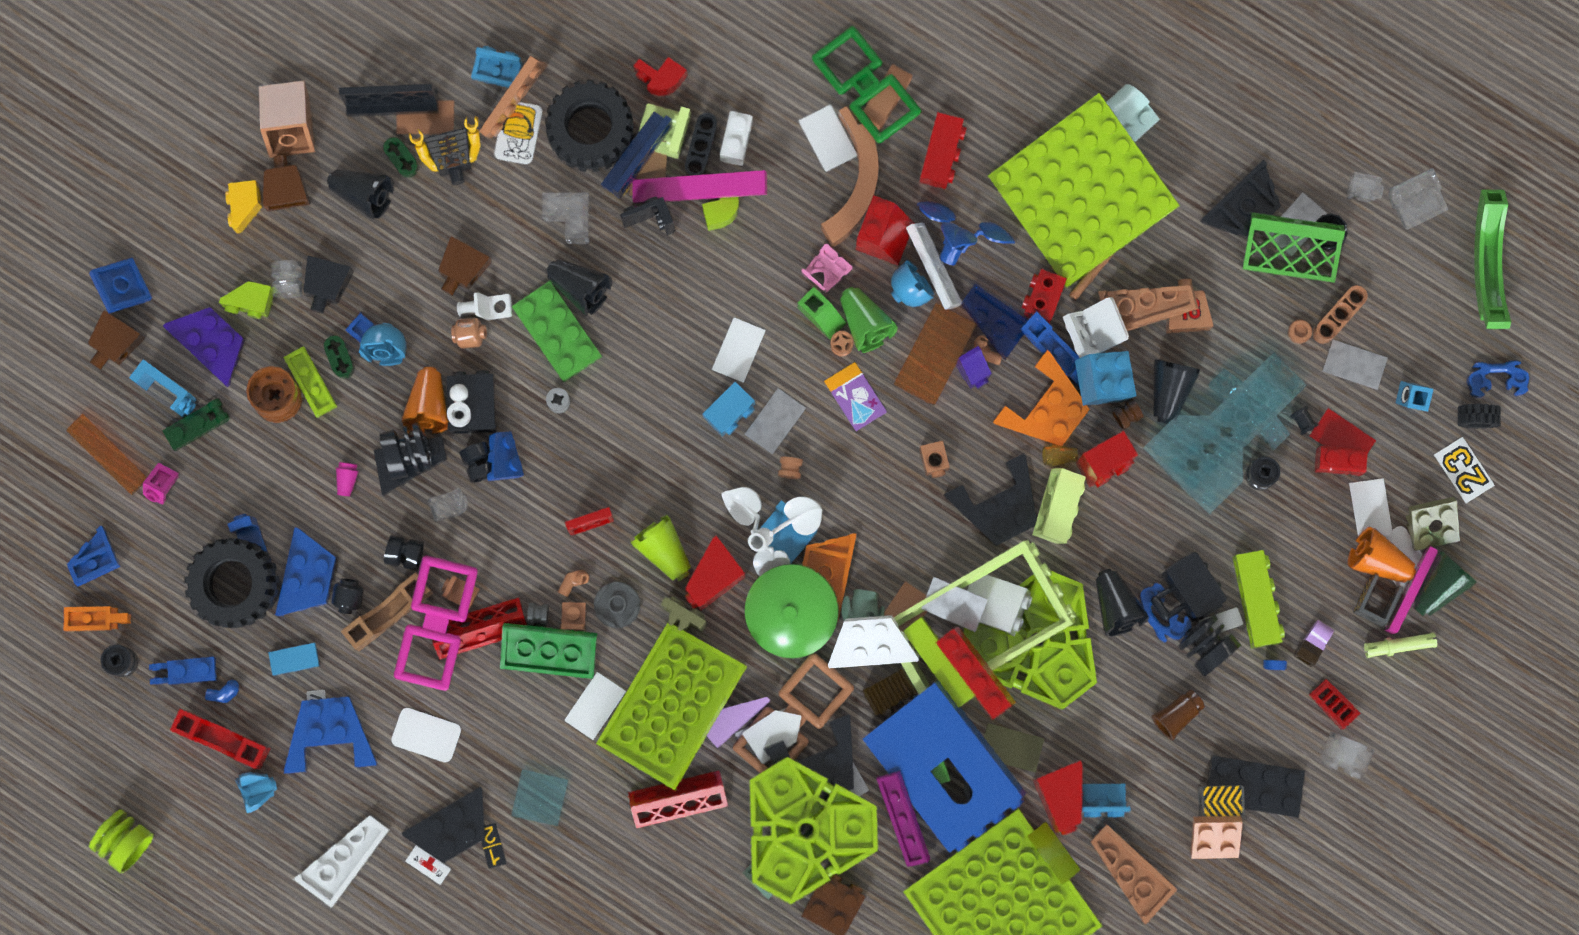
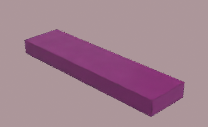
(903, 819)

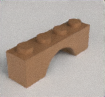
(381, 618)

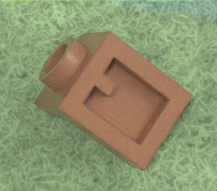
(454, 589)
(573, 616)

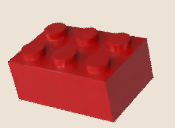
(1107, 459)

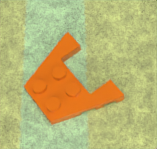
(1055, 413)

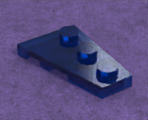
(995, 320)

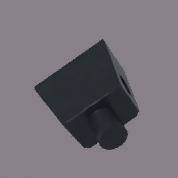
(325, 282)

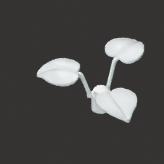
(743, 506)

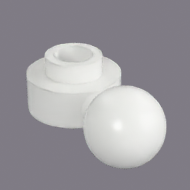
(458, 394)

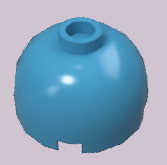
(910, 286)
(383, 344)

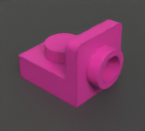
(159, 483)

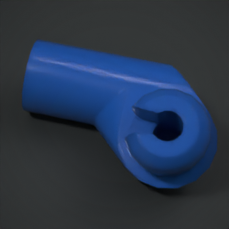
(226, 694)

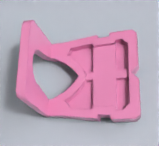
(829, 264)

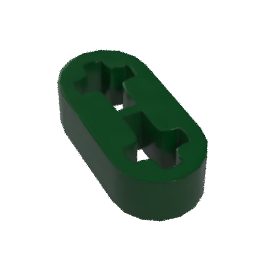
(396, 160)
(344, 355)

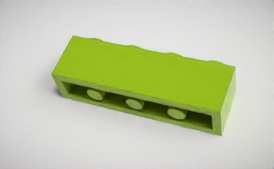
(1257, 599)

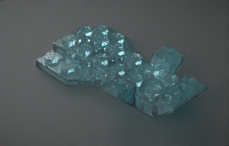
(1247, 410)

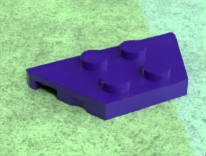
(209, 341)

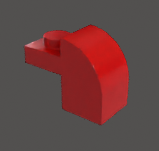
(663, 81)

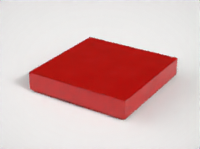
(589, 521)

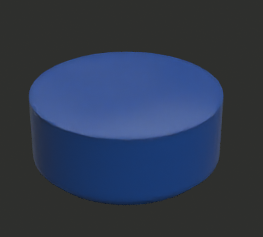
(1275, 664)

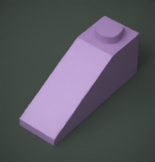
(733, 718)

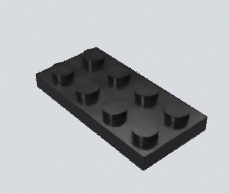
(1265, 786)

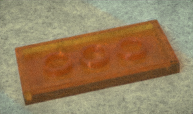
(935, 354)

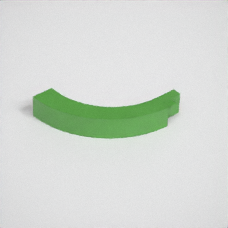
(1488, 259)

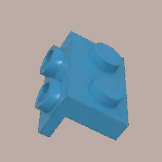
(496, 67)

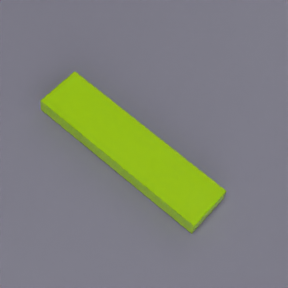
(924, 641)

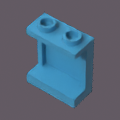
(146, 374)

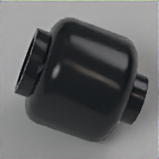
(347, 595)

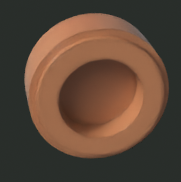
(1300, 331)

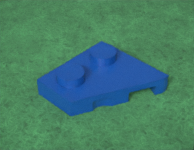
(503, 457)
(93, 559)

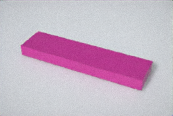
(1411, 590)

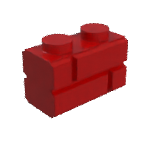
(1341, 460)

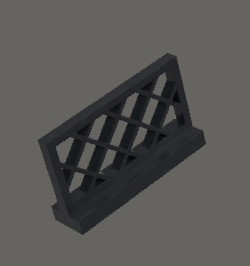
(389, 100)

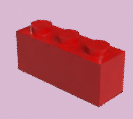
(942, 151)

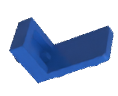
(247, 529)

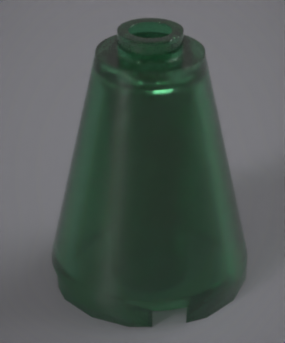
(1441, 585)

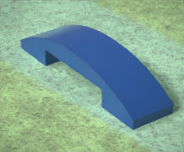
(1044, 339)

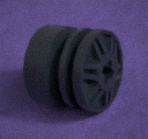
(405, 451)
(1209, 645)

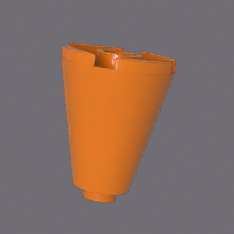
(427, 402)
(1380, 557)

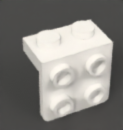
(1096, 328)

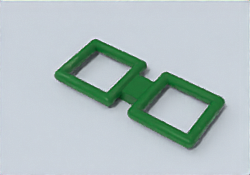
(866, 84)

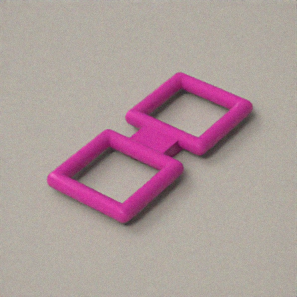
(435, 623)

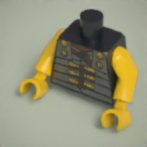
(450, 151)

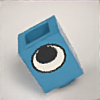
(1414, 396)

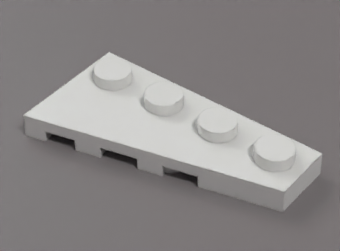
(340, 864)

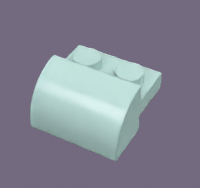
(1133, 111)

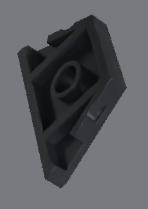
(1249, 196)
(451, 828)

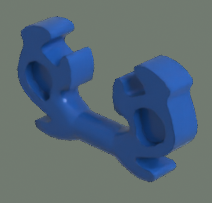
(1518, 377)
(1176, 629)

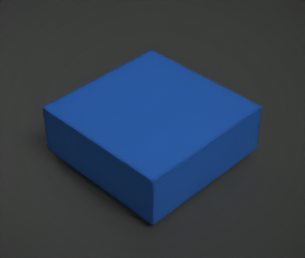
(359, 327)

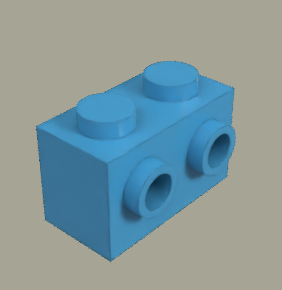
(729, 410)

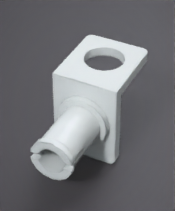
(485, 306)

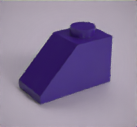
(974, 368)

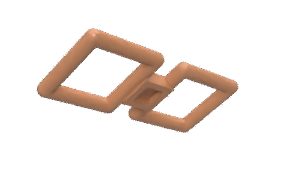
(798, 708)

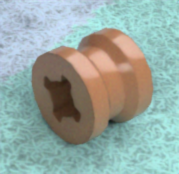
(841, 338)
(790, 467)

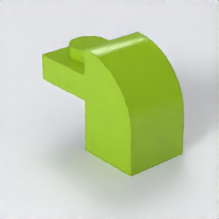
(720, 212)

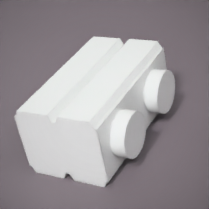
(736, 138)

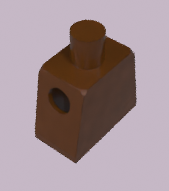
(283, 186)
(461, 266)
(112, 340)

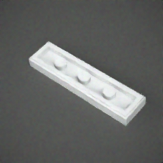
(934, 266)

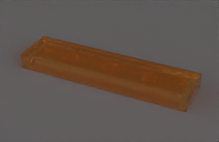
(107, 454)

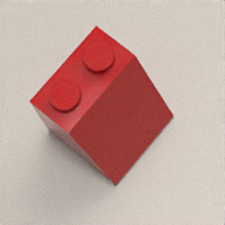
(884, 231)
(713, 576)
(1062, 797)

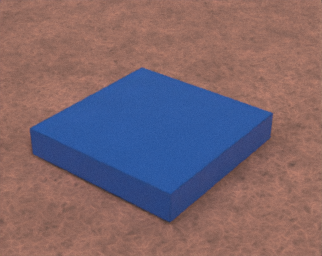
(120, 285)

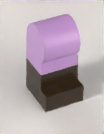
(1313, 643)

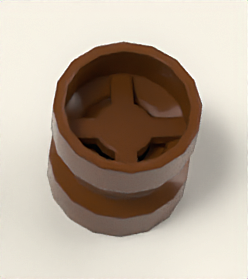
(1127, 414)

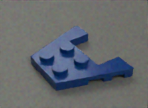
(327, 723)

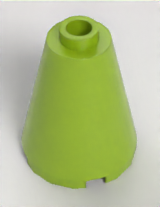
(663, 548)

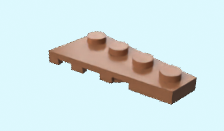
(1151, 305)
(1135, 876)

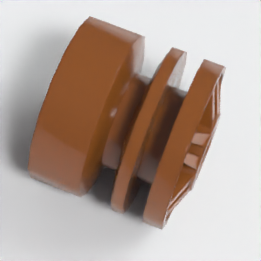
(271, 382)

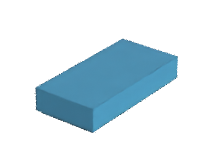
(294, 659)

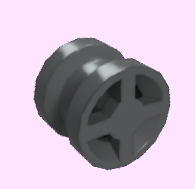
(538, 614)

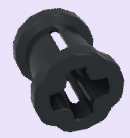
(1304, 420)

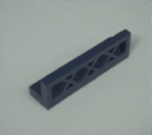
(637, 154)

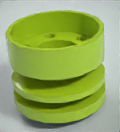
(117, 837)

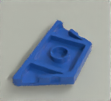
(306, 575)

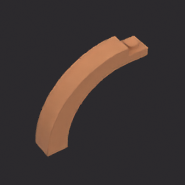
(854, 211)

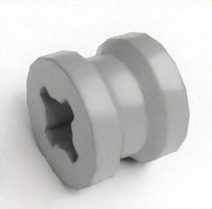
(559, 404)

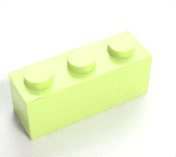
(1059, 506)

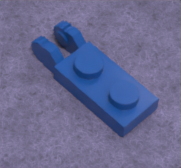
(186, 671)

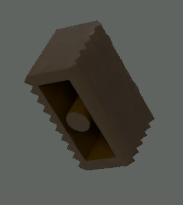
(890, 692)

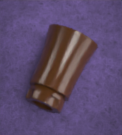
(1178, 714)

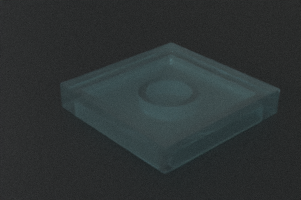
(539, 798)

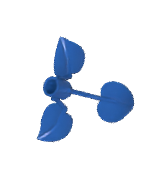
(959, 239)

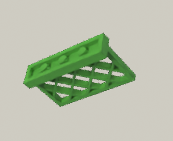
(1294, 227)

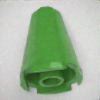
(866, 320)

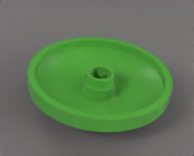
(791, 610)

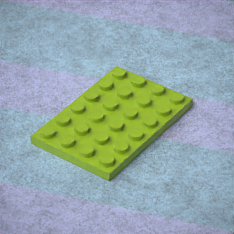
(671, 705)

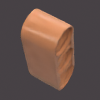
(882, 104)
(1349, 309)

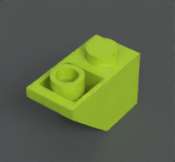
(249, 298)

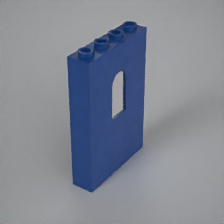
(921, 739)

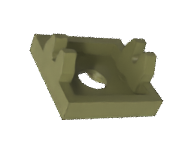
(1422, 515)
(682, 616)

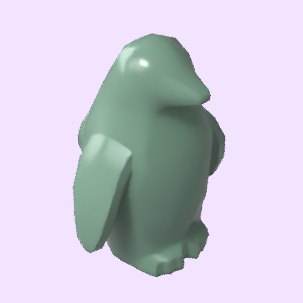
(862, 605)

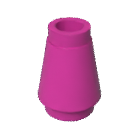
(346, 476)

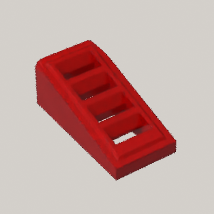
(1342, 724)

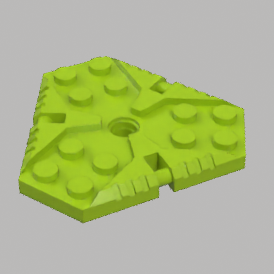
(1059, 667)
(786, 860)

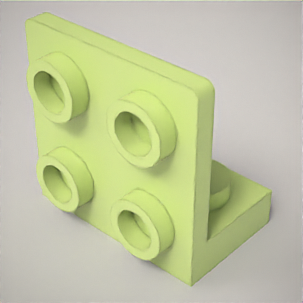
(676, 136)

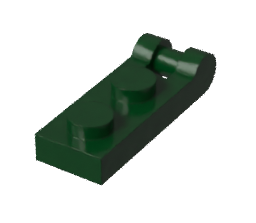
(196, 425)

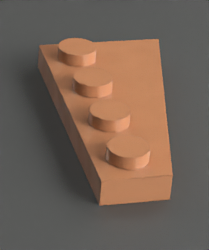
(518, 89)

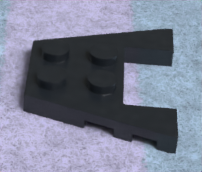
(1005, 513)
(831, 763)

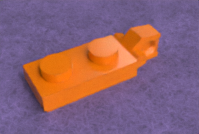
(94, 618)

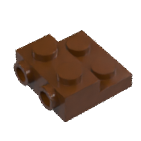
(834, 905)

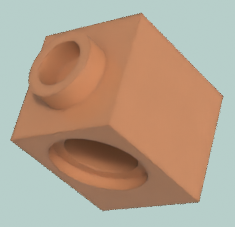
(934, 449)

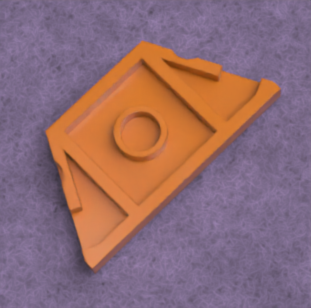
(832, 561)

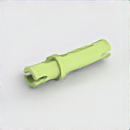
(1391, 646)

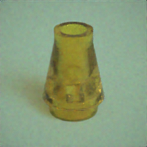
(1057, 455)

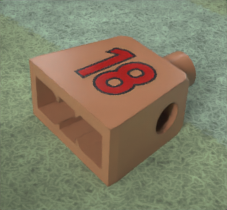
(1194, 320)

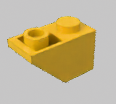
(244, 203)

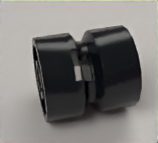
(472, 456)
(1262, 473)
(402, 552)
(119, 661)

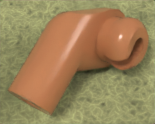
(990, 356)
(573, 579)

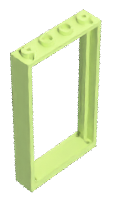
(1041, 572)

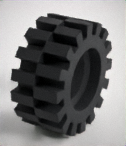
(1479, 416)

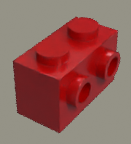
(1045, 295)

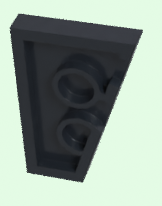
(387, 484)

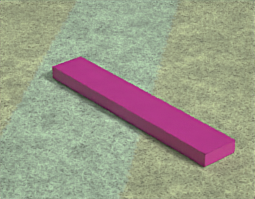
(701, 186)

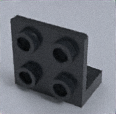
(652, 208)

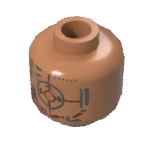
(468, 333)

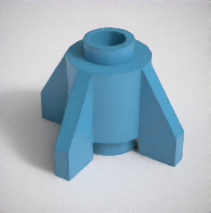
(255, 789)

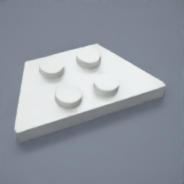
(871, 643)

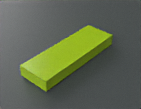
(310, 382)

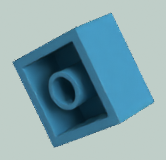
(1105, 378)

